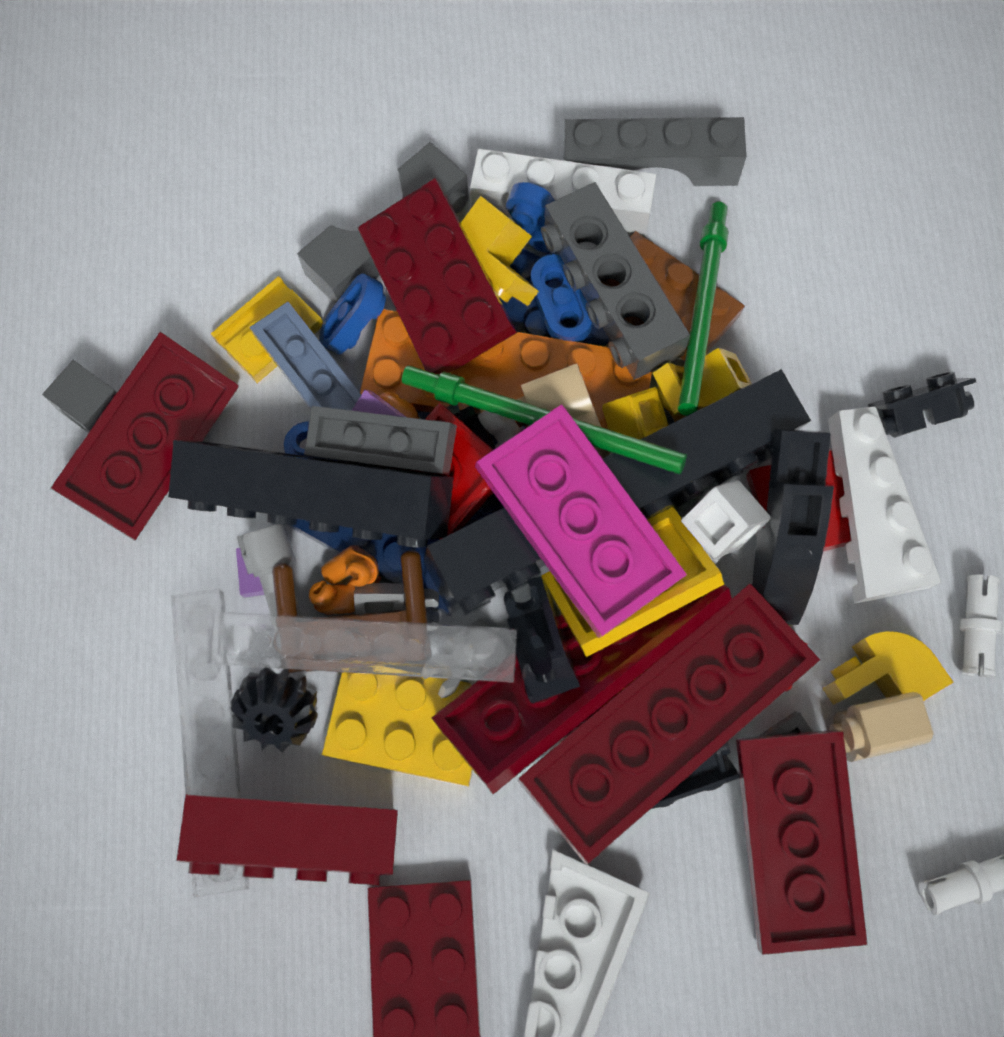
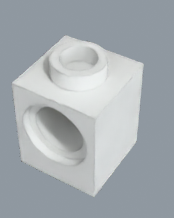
(725, 519)

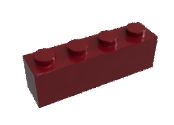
(287, 836)

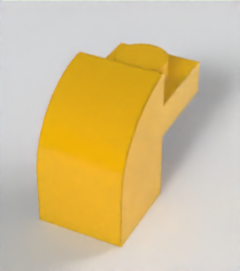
(497, 244)
(720, 378)
(896, 665)

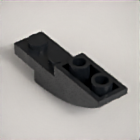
(800, 510)

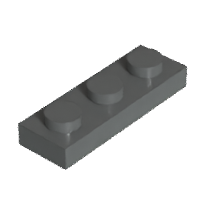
(381, 440)

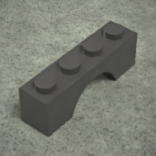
(701, 148)
(341, 255)

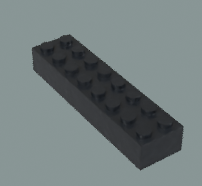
(718, 447)

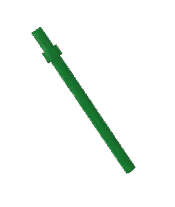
(713, 243)
(453, 389)

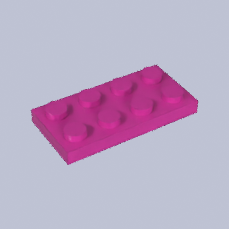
(580, 520)

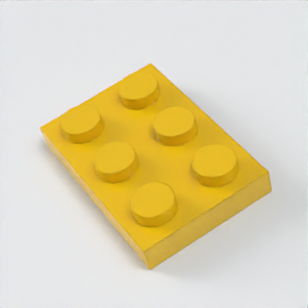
(700, 579)
(390, 726)

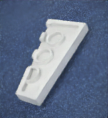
(883, 525)
(580, 948)

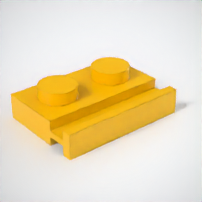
(237, 338)

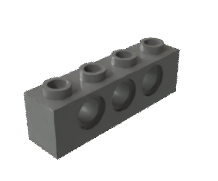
(589, 218)

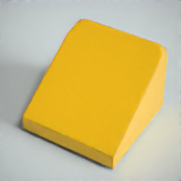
(636, 414)

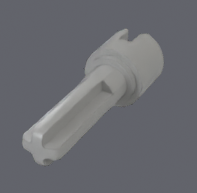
(263, 551)

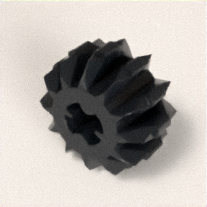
(274, 709)

